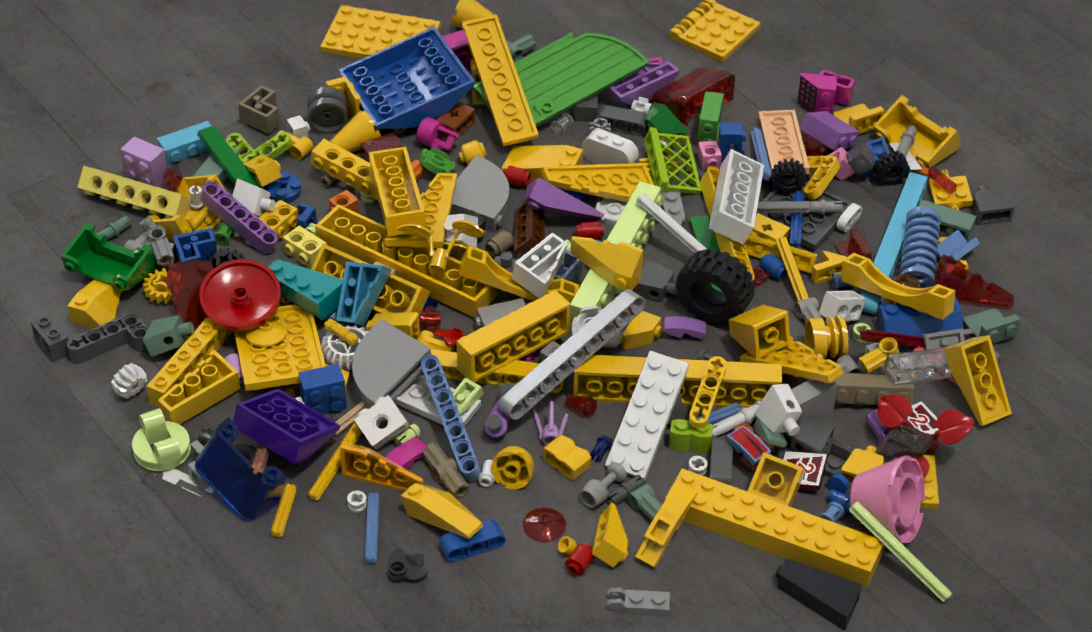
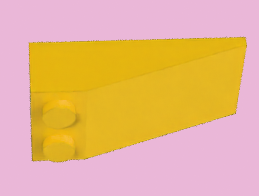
(536, 157)
(979, 378)

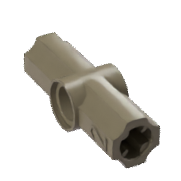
(445, 470)

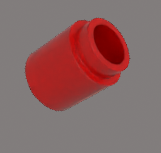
(517, 176)
(590, 230)
(579, 559)

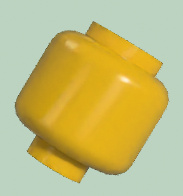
(470, 150)

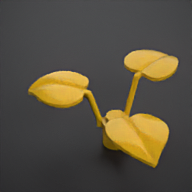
(441, 255)

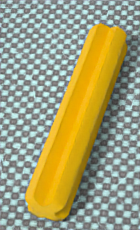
(283, 510)

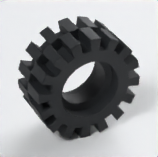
(887, 161)
(790, 184)

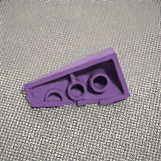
(549, 198)

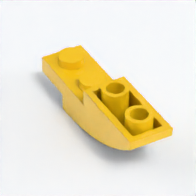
(666, 523)

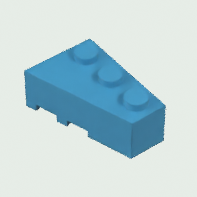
(360, 291)

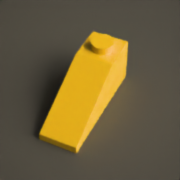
(610, 538)

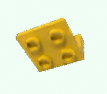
(348, 89)
(860, 117)

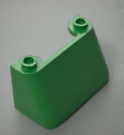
(108, 262)

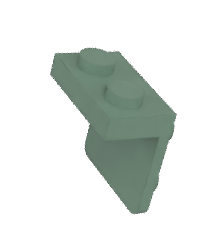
(994, 324)

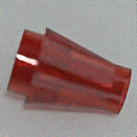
(583, 404)

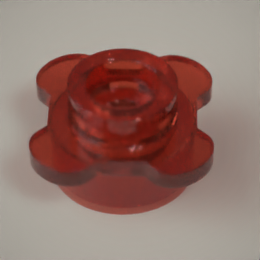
(760, 275)

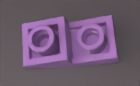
(677, 326)

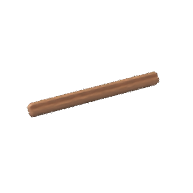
(260, 459)

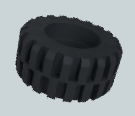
(723, 272)

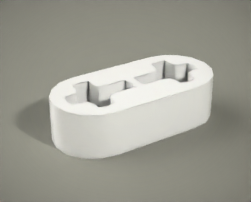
(849, 217)

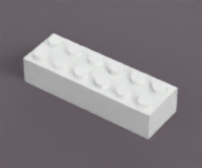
(736, 197)

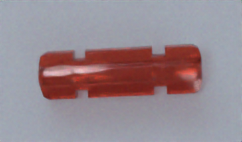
(942, 180)

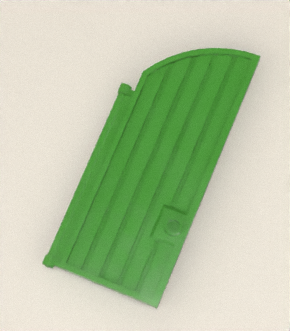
(572, 72)

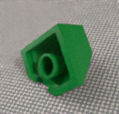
(664, 120)

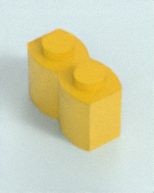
(567, 457)

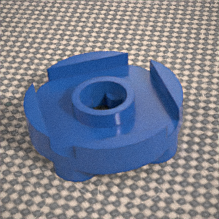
(288, 181)

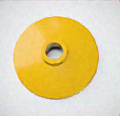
(266, 334)

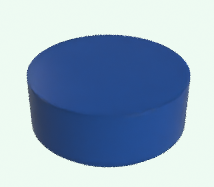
(838, 482)

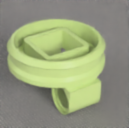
(169, 441)

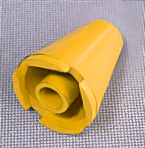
(468, 10)
(355, 132)

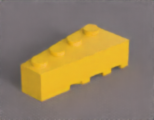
(200, 389)

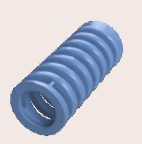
(921, 245)

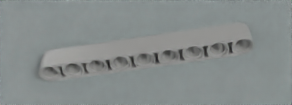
(571, 354)

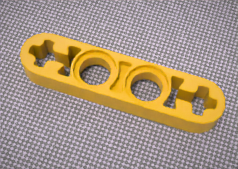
(709, 392)

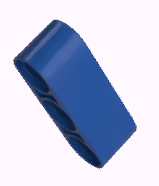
(484, 540)

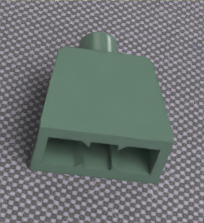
(166, 334)

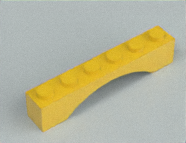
(481, 267)
(862, 273)

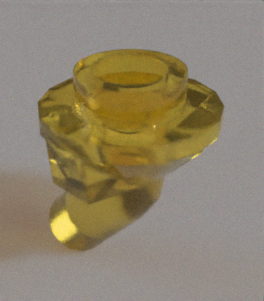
(291, 389)

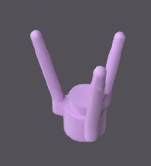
(550, 431)

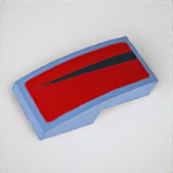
(747, 442)

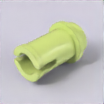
(410, 433)

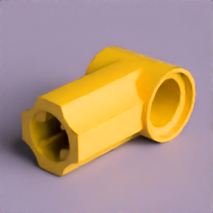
(300, 146)
(429, 339)
(877, 357)

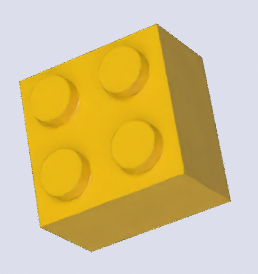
(776, 479)

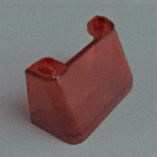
(689, 91)

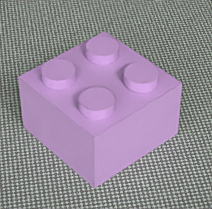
(143, 162)

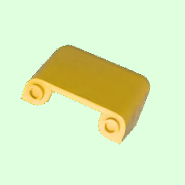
(931, 141)
(194, 219)

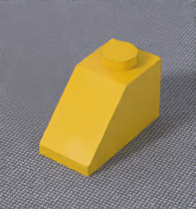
(641, 331)

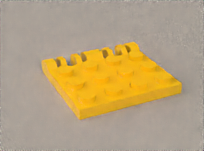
(714, 30)

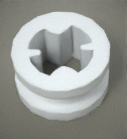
(700, 461)
(355, 506)

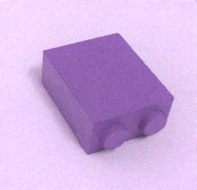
(830, 130)

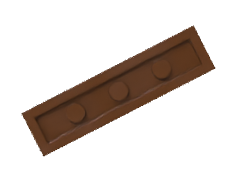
(528, 227)

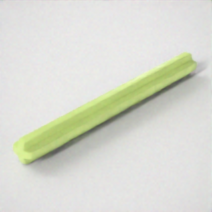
(900, 551)

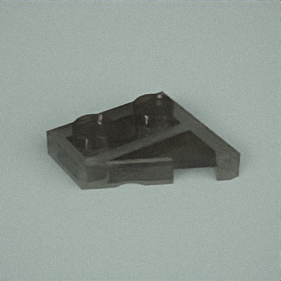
(905, 442)

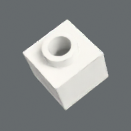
(298, 127)

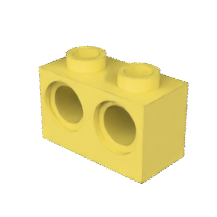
(302, 245)

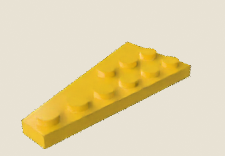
(601, 180)
(437, 206)
(800, 361)

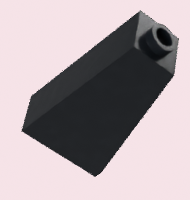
(820, 591)

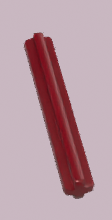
(901, 339)

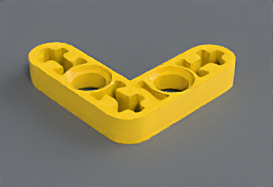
(824, 170)

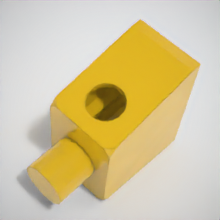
(861, 461)

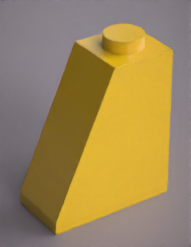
(406, 322)

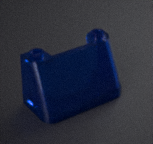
(233, 477)

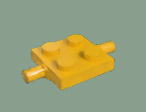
(956, 200)

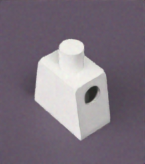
(253, 198)
(462, 238)
(780, 410)

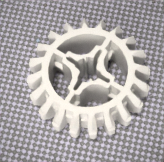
(336, 350)

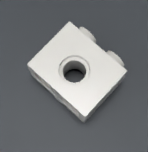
(369, 421)

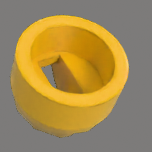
(566, 548)

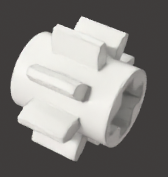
(641, 105)

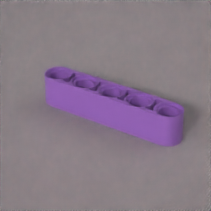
(246, 221)

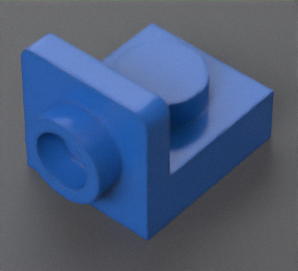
(306, 215)

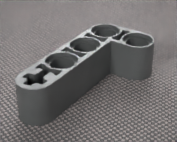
(108, 337)

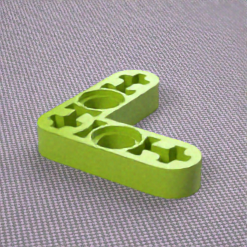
(243, 145)

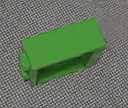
(710, 117)

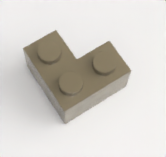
(260, 110)

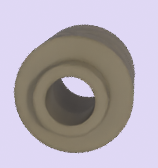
(499, 243)

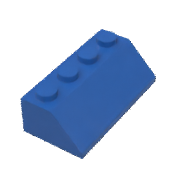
(909, 321)

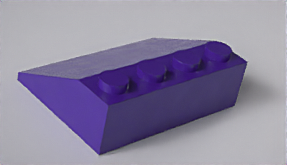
(284, 425)

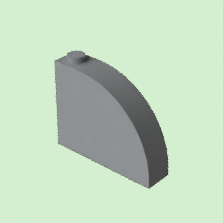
(483, 190)
(386, 362)

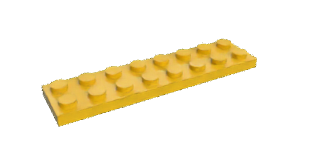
(500, 80)

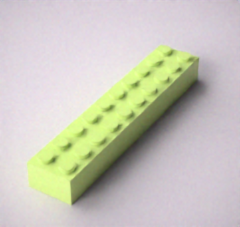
(631, 228)

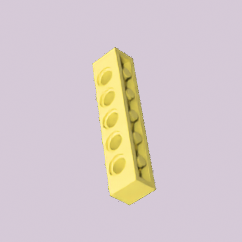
(91, 178)

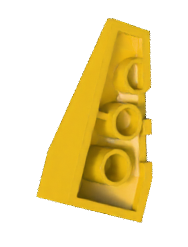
(440, 510)

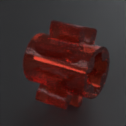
(430, 318)

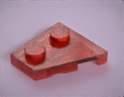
(172, 179)

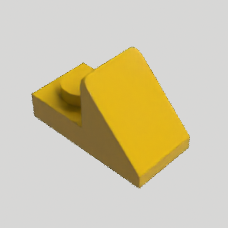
(829, 264)

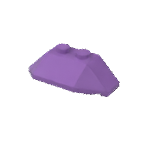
(645, 82)

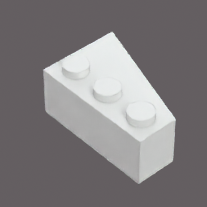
(540, 265)

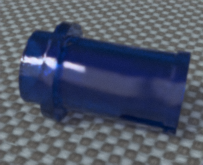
(603, 444)

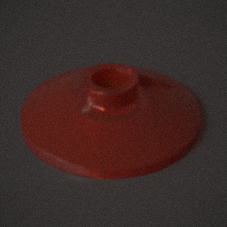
(544, 524)

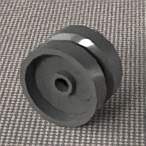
(327, 110)

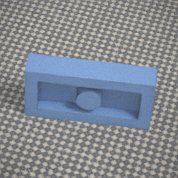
(956, 246)

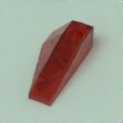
(185, 284)
(970, 286)

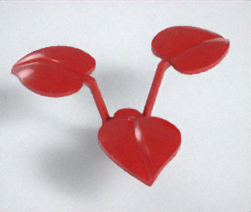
(952, 424)

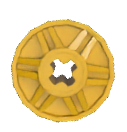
(827, 336)

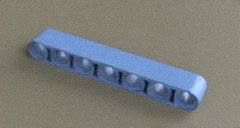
(454, 425)

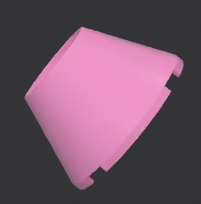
(893, 496)

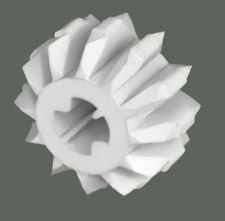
(129, 380)

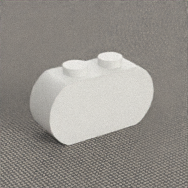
(608, 148)

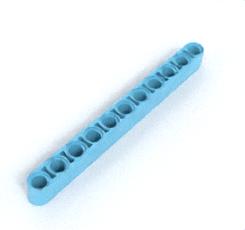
(894, 236)

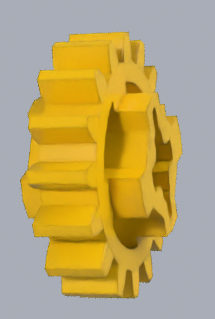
(156, 287)

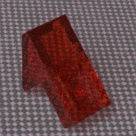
(815, 147)

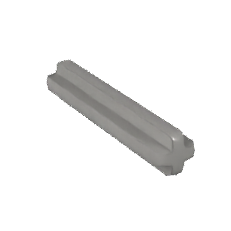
(783, 207)

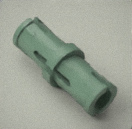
(115, 228)

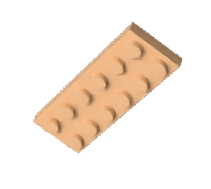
(782, 137)

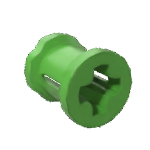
(224, 233)

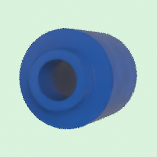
(773, 266)

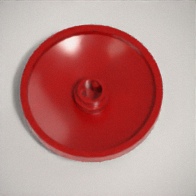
(240, 295)

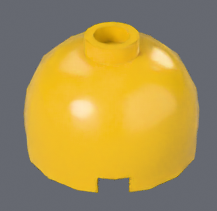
(513, 467)

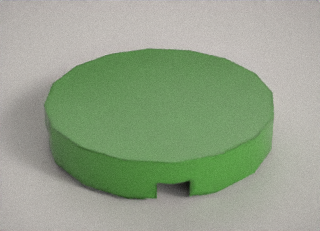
(436, 161)

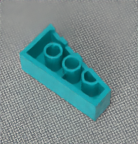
(308, 288)

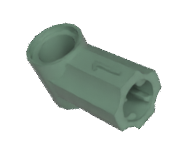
(521, 46)
(645, 500)

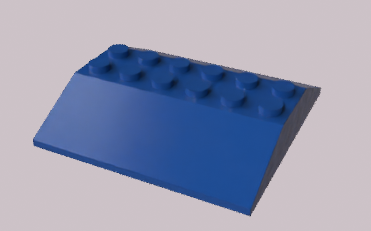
(409, 81)

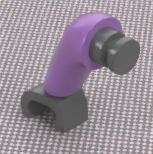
(497, 421)

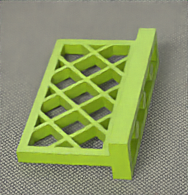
(658, 162)

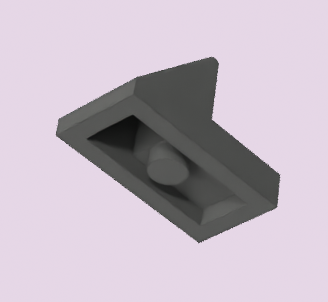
(837, 458)

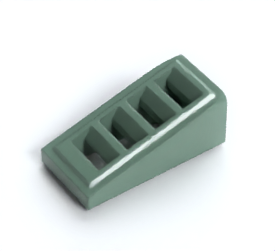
(768, 436)

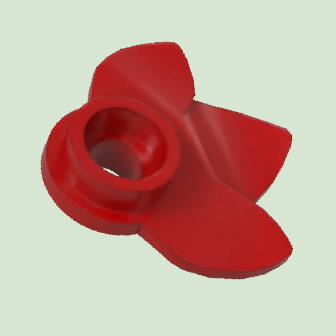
(450, 336)

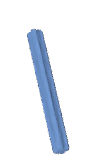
(761, 153)

